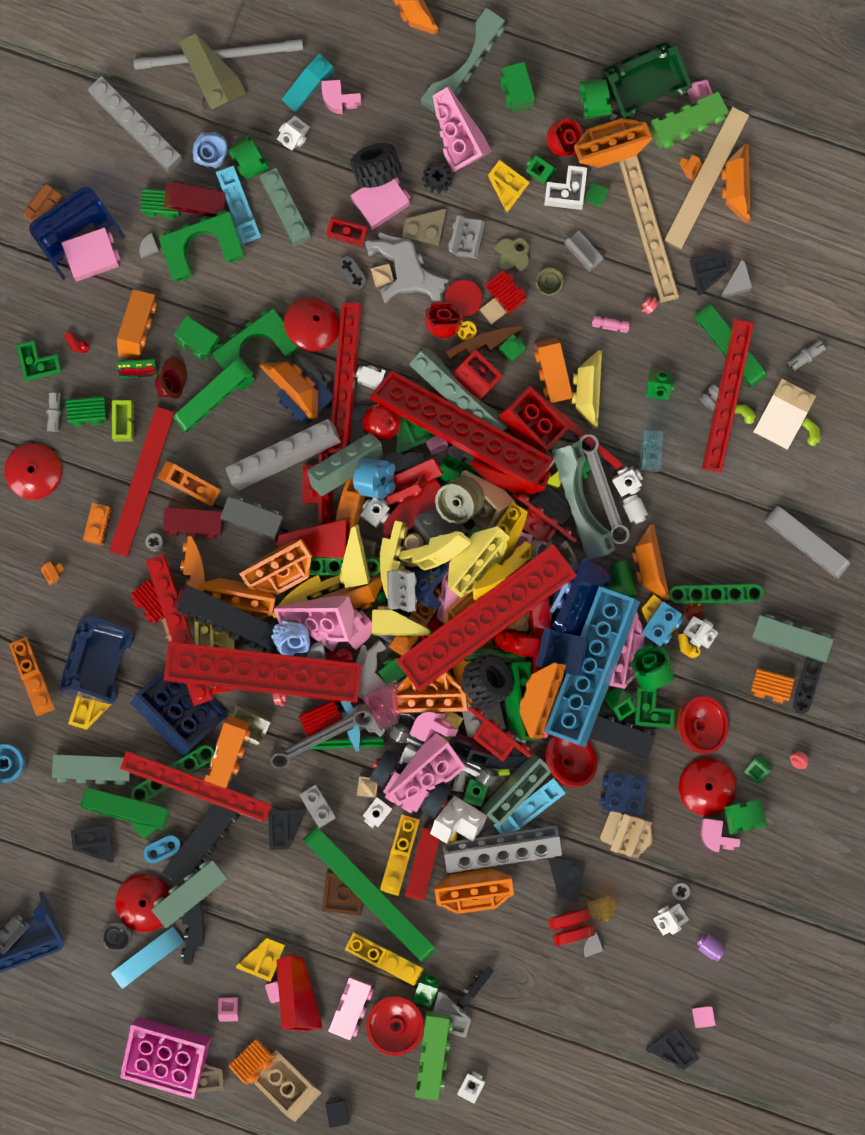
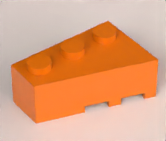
(228, 751)

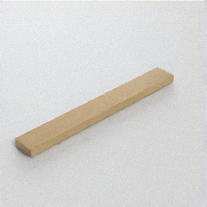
(706, 178)
(648, 229)

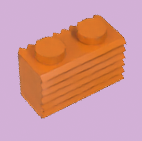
(97, 524)
(772, 685)
(252, 1062)

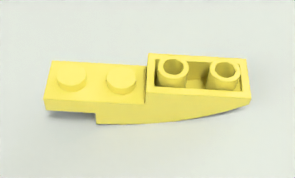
(391, 551)
(437, 552)

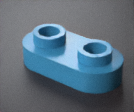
(162, 849)

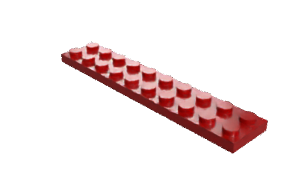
(462, 429)
(486, 618)
(262, 672)

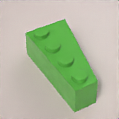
(688, 120)
(432, 1055)

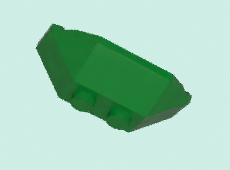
(521, 673)

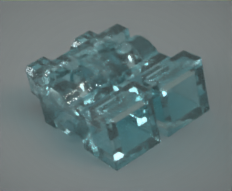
(650, 451)

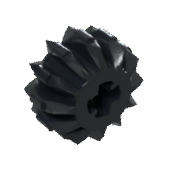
(443, 173)

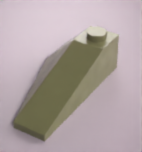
(215, 78)

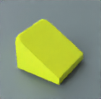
(554, 481)

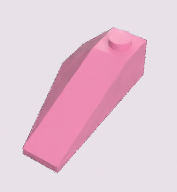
(460, 134)
(322, 616)
(429, 767)

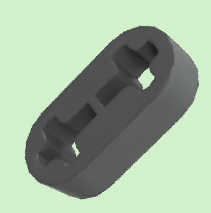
(355, 270)

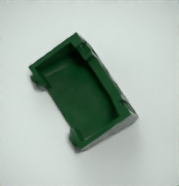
(646, 77)

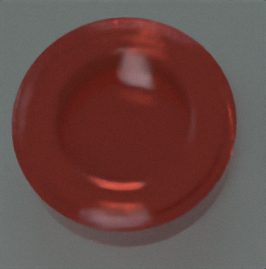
(695, 610)

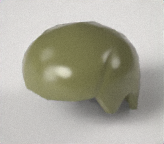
(550, 281)

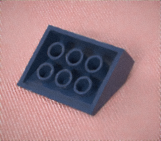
(174, 716)

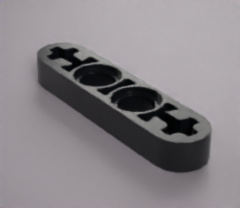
(813, 679)

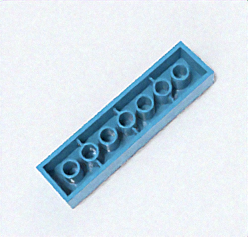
(583, 694)

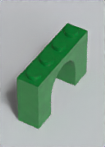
(176, 243)
(268, 326)

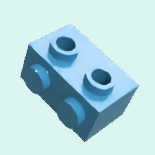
(662, 624)

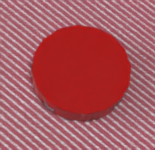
(465, 296)

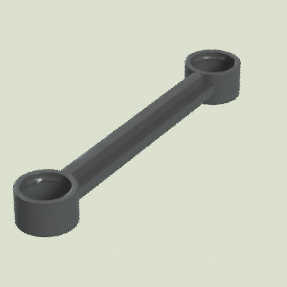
(321, 736)
(485, 775)

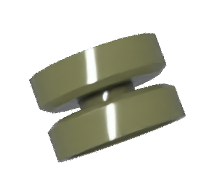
(460, 499)

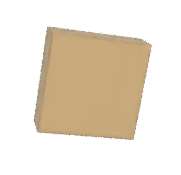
(492, 311)

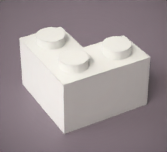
(569, 194)
(459, 818)

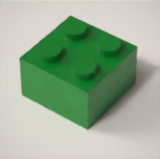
(517, 87)
(196, 338)

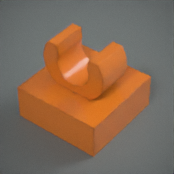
(691, 167)
(52, 572)

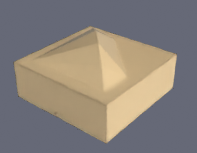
(382, 275)
(367, 787)

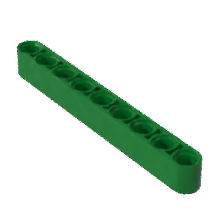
(369, 894)

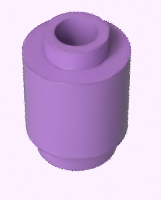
(711, 947)

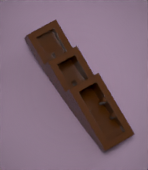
(490, 340)

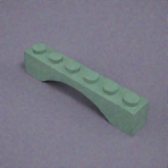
(487, 29)
(436, 373)
(594, 537)

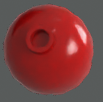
(563, 136)
(443, 319)
(381, 422)

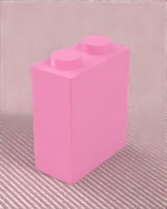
(380, 202)
(91, 254)

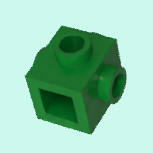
(659, 385)

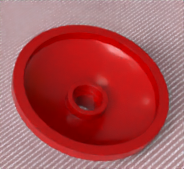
(306, 332)
(43, 479)
(710, 721)
(579, 761)
(693, 790)
(128, 901)
(381, 1026)

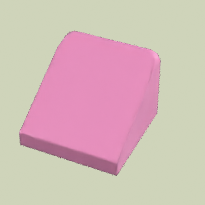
(699, 90)
(436, 445)
(273, 991)
(228, 1009)
(703, 1016)

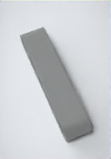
(807, 542)

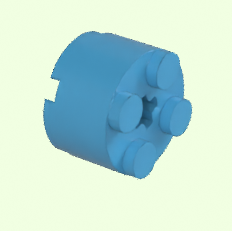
(374, 478)
(17, 763)

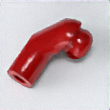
(75, 345)

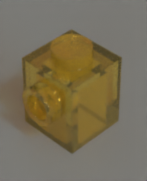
(602, 908)

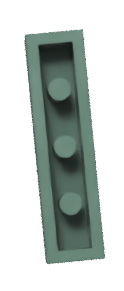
(285, 207)
(342, 465)
(793, 639)
(89, 768)
(516, 789)
(188, 895)

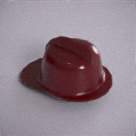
(171, 379)

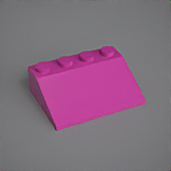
(165, 1057)

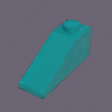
(308, 83)

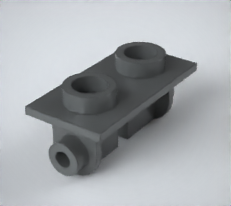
(12, 933)

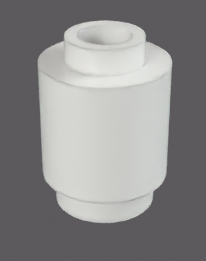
(635, 509)

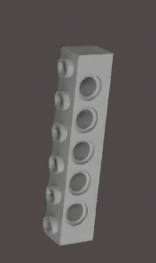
(502, 849)

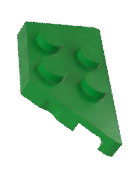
(411, 436)

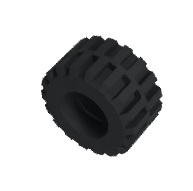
(376, 165)
(487, 680)

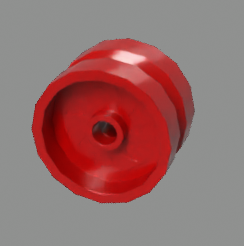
(571, 926)

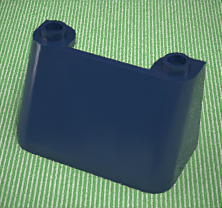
(95, 659)

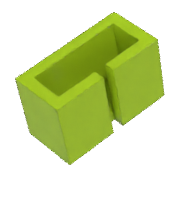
(121, 420)

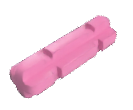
(610, 324)

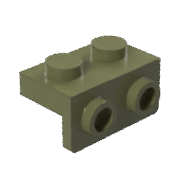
(258, 723)

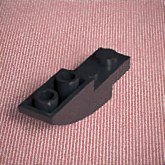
(480, 756)
(194, 934)

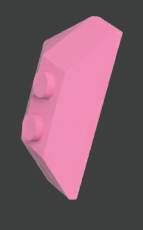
(623, 672)

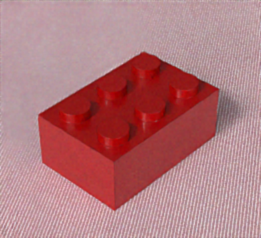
(534, 420)

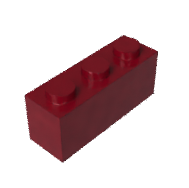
(193, 199)
(192, 522)

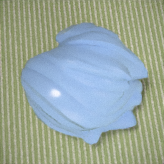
(210, 149)
(291, 638)

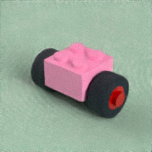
(436, 799)

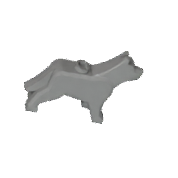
(409, 273)
(369, 679)

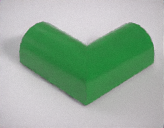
(36, 367)
(622, 579)
(648, 714)

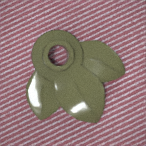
(510, 255)

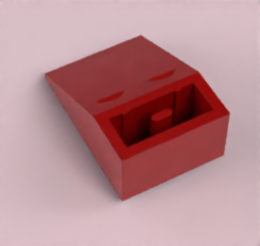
(477, 376)

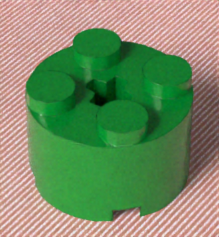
(595, 98)
(249, 157)
(652, 667)
(745, 816)

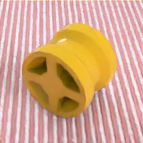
(468, 328)

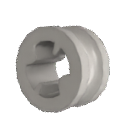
(153, 536)
(674, 890)

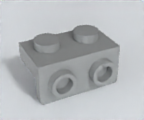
(466, 237)
(401, 590)

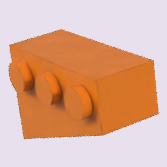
(135, 324)
(552, 370)

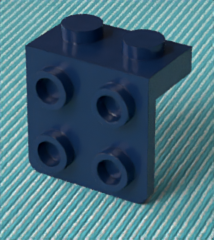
(324, 399)
(426, 583)
(563, 649)
(623, 793)

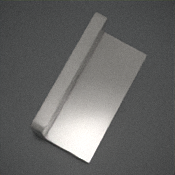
(584, 251)

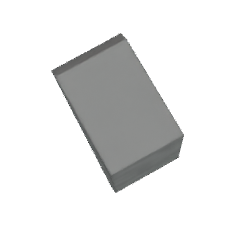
(739, 282)

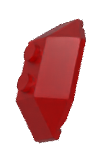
(505, 481)

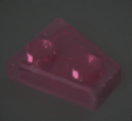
(384, 705)

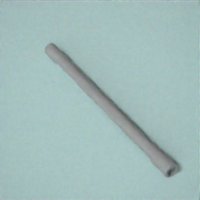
(287, 46)

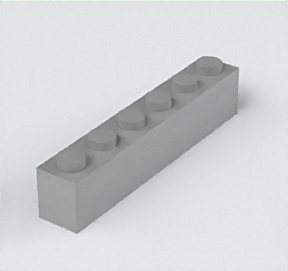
(135, 124)
(283, 455)

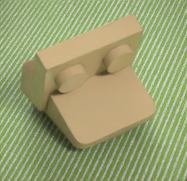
(627, 834)

